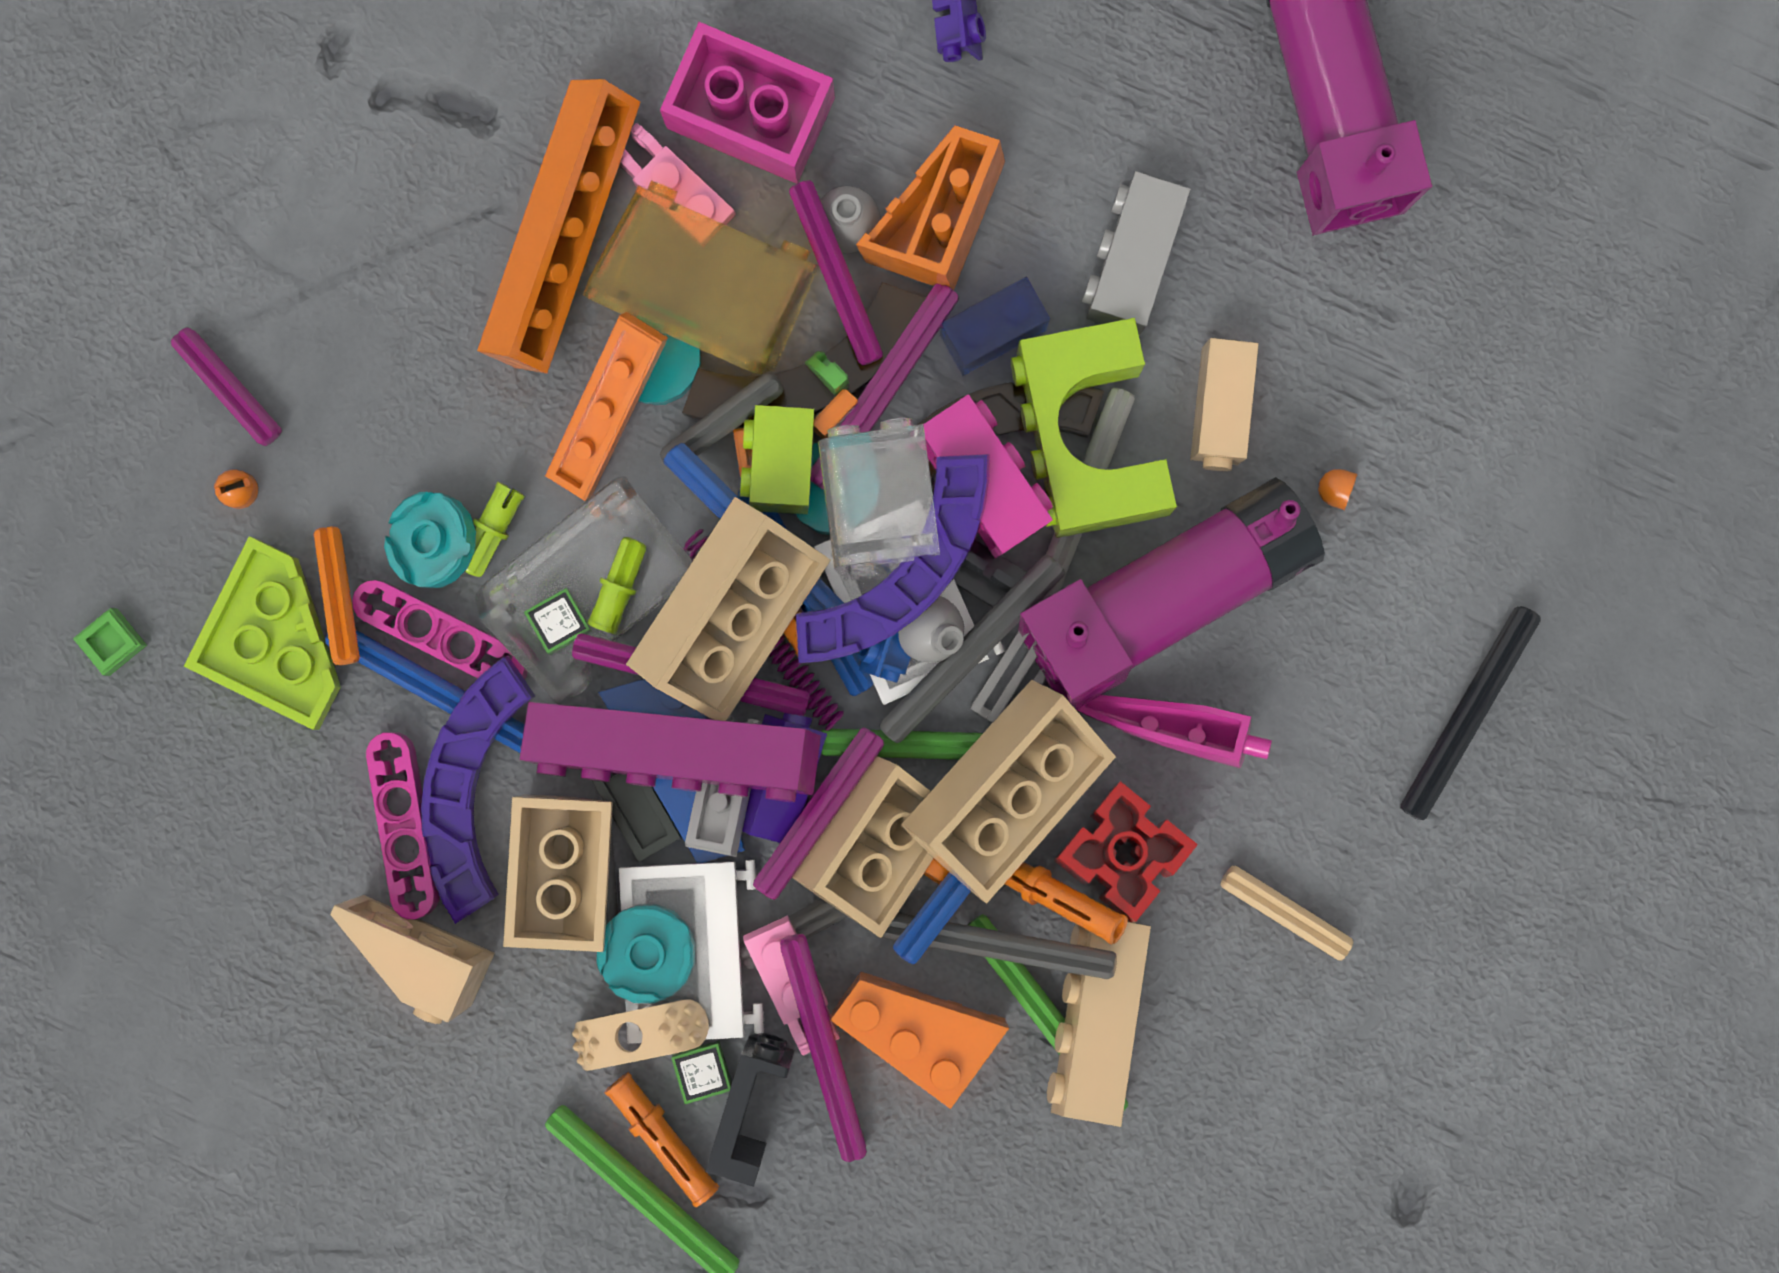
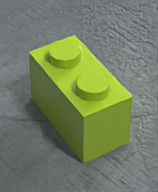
(780, 459)

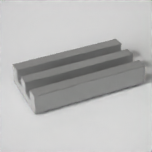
(977, 705)

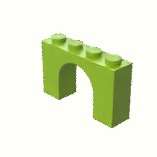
(1051, 372)

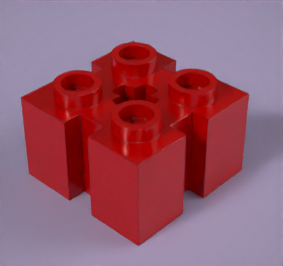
(1154, 848)

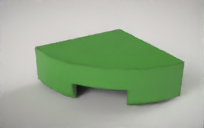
(829, 373)

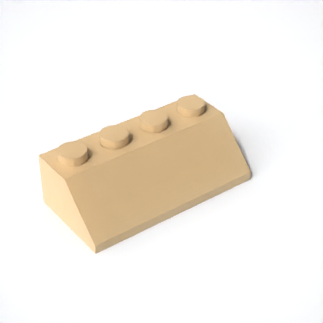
(728, 611)
(1009, 790)

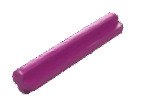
(226, 386)

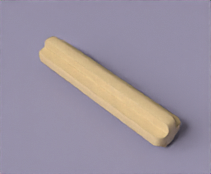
(1287, 913)

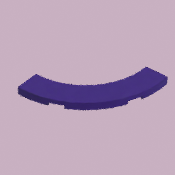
(914, 584)
(452, 784)

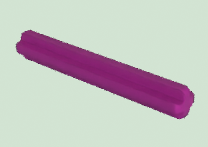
(835, 272)
(818, 813)

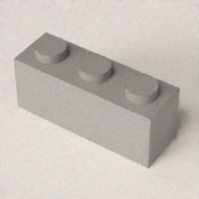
(1135, 250)

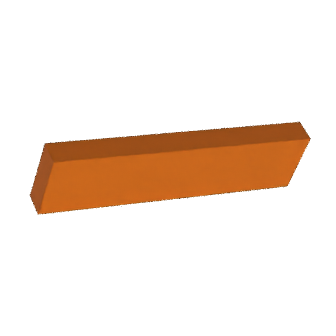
(606, 405)

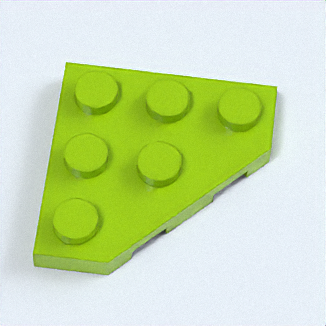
(268, 638)

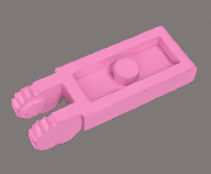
(674, 173)
(767, 956)

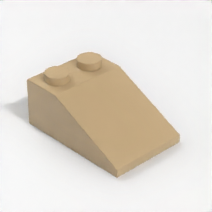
(415, 959)

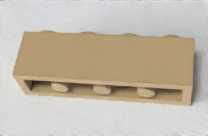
(1099, 1031)

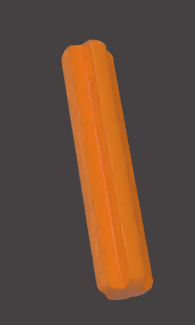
(336, 596)

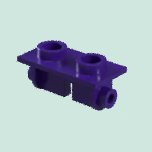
(959, 30)

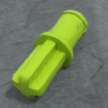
(492, 526)
(617, 586)

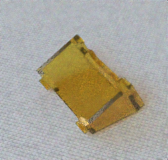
(702, 280)

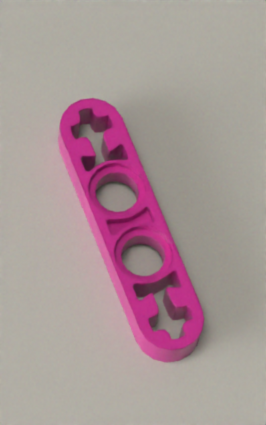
(442, 630)
(394, 826)

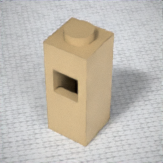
(1224, 403)

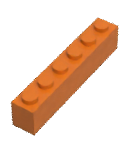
(559, 225)

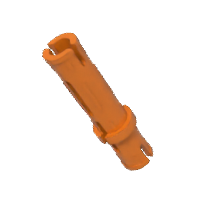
(1040, 887)
(663, 1141)

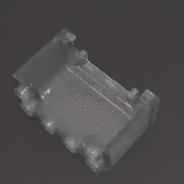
(878, 498)

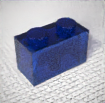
(994, 326)

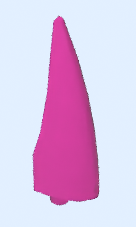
(1182, 727)

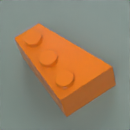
(939, 213)
(918, 1034)

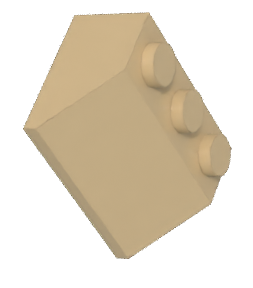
(865, 856)
(558, 873)

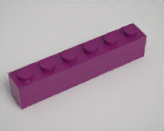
(672, 749)

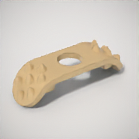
(664, 1031)

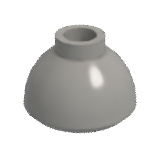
(850, 214)
(934, 633)

